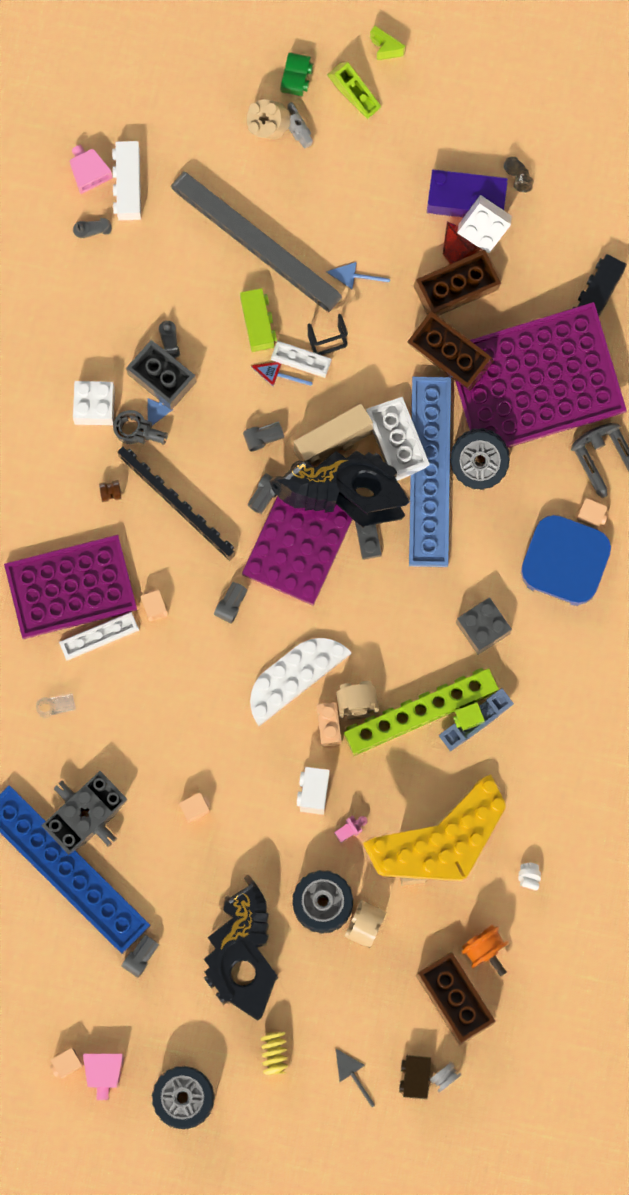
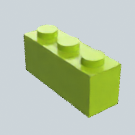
(257, 320)

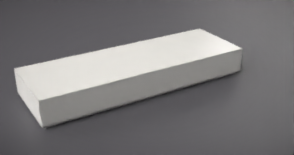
(301, 359)

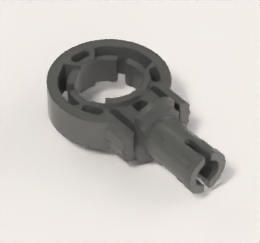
(137, 436)

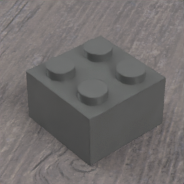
(483, 626)

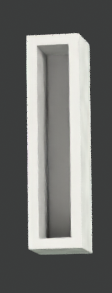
(127, 180)

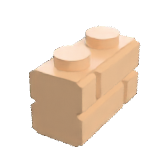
(329, 724)

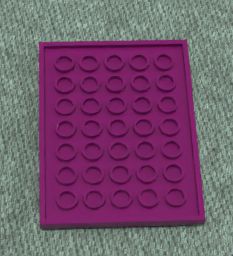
(544, 378)

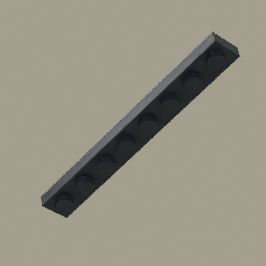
(170, 497)

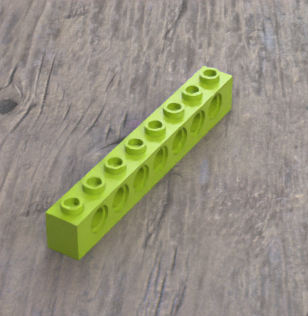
(359, 745)

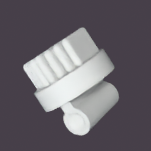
(529, 876)

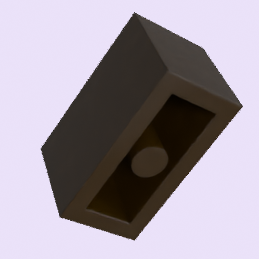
(415, 1077)

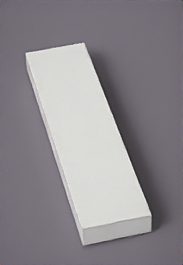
(99, 636)

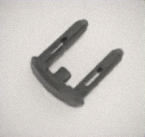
(595, 437)

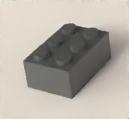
(161, 374)

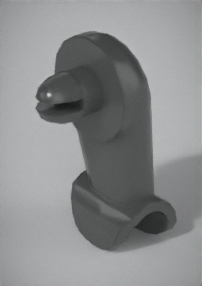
(86, 229)
(169, 338)

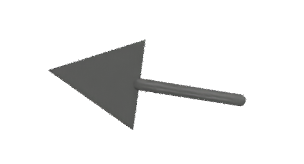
(348, 1066)

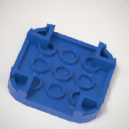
(565, 560)

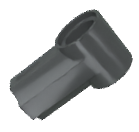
(258, 437)
(262, 496)
(229, 606)
(137, 960)

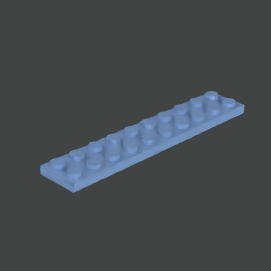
(431, 485)

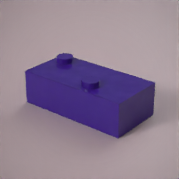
(456, 192)

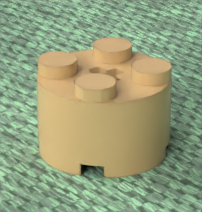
(258, 118)
(357, 700)
(365, 924)

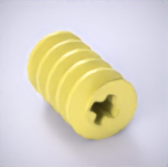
(274, 1053)

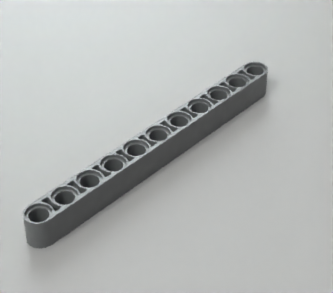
(256, 241)

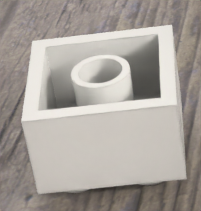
(484, 224)
(93, 403)
(314, 790)

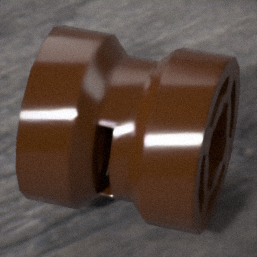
(110, 491)

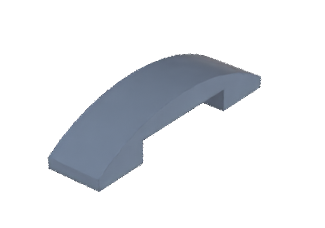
(490, 709)

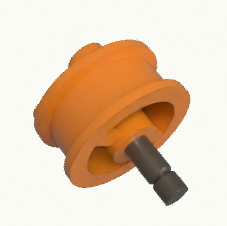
(485, 948)

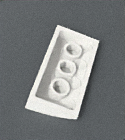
(397, 437)

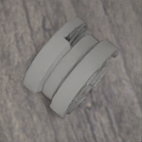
(445, 1077)

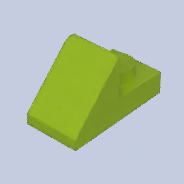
(389, 46)

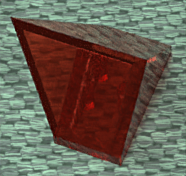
(456, 246)

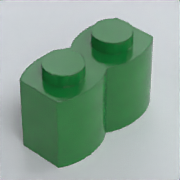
(296, 73)

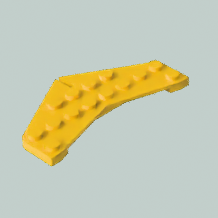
(444, 849)

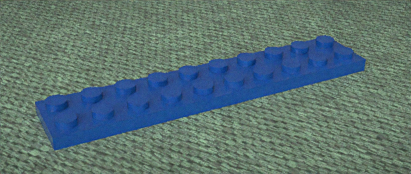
(69, 873)

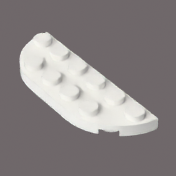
(294, 675)

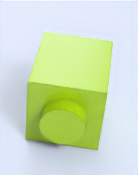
(469, 717)

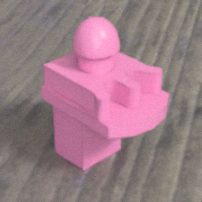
(352, 828)

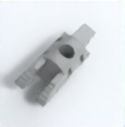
(298, 127)

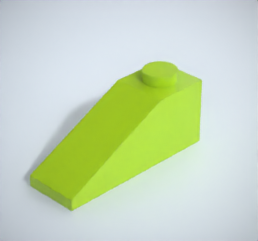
(354, 89)

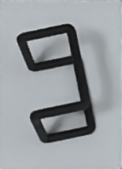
(343, 333)

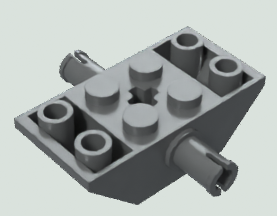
(99, 798)

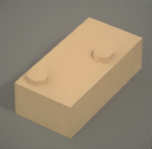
(334, 436)

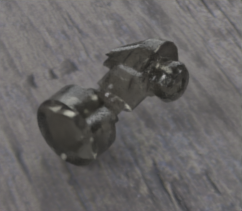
(523, 181)

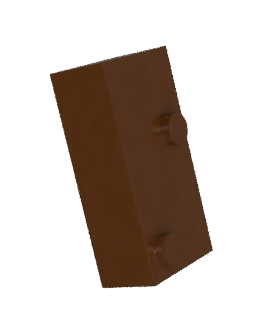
(457, 284)
(450, 351)
(455, 998)

